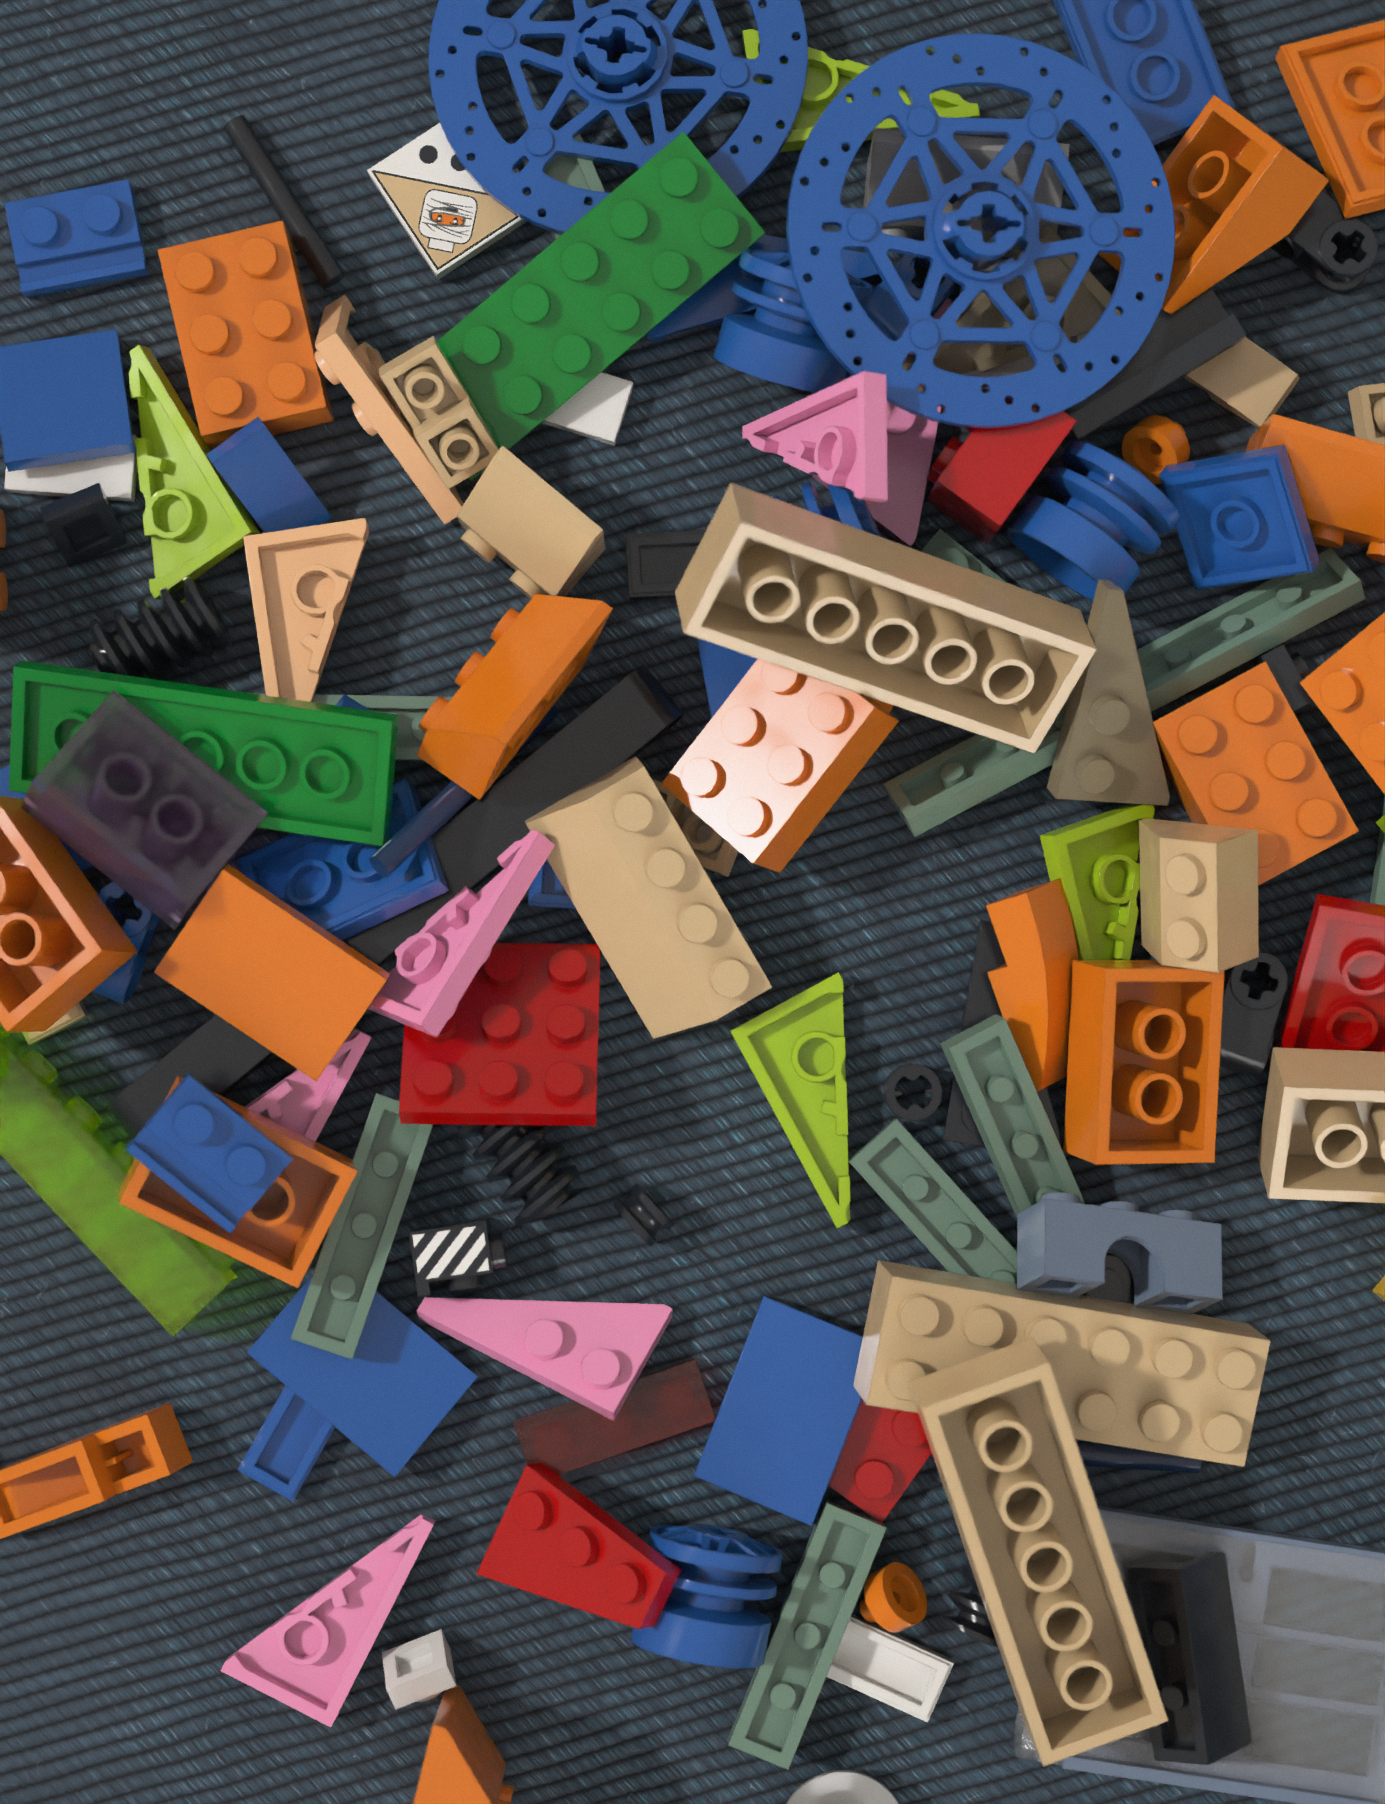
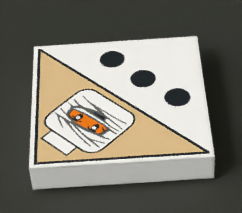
(441, 202)

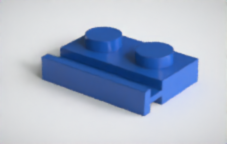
(76, 238)
(209, 1153)

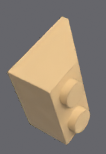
(529, 528)
(1198, 894)

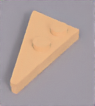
(374, 405)
(298, 599)

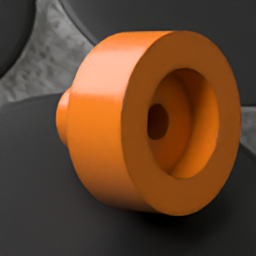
(1154, 445)
(894, 1598)

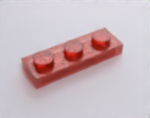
(655, 1409)

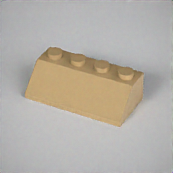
(649, 902)

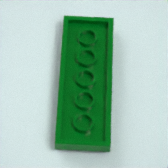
(597, 290)
(300, 761)

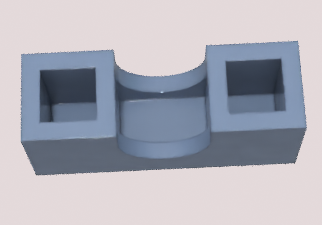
(1168, 1254)

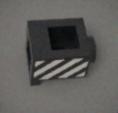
(456, 1254)

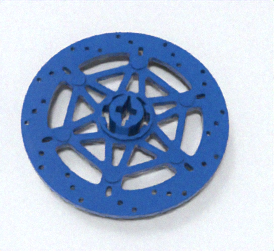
(611, 90)
(1003, 210)

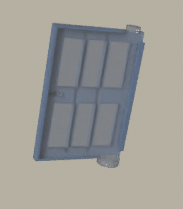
(1308, 1659)

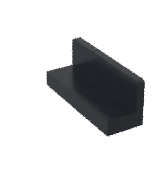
(1169, 352)
(1194, 1657)

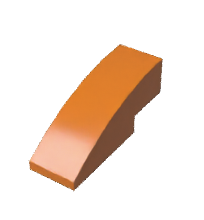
(1037, 976)
(91, 1469)

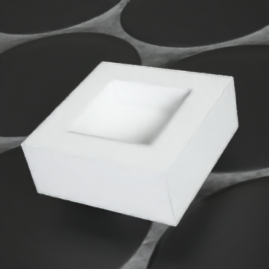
(418, 1669)

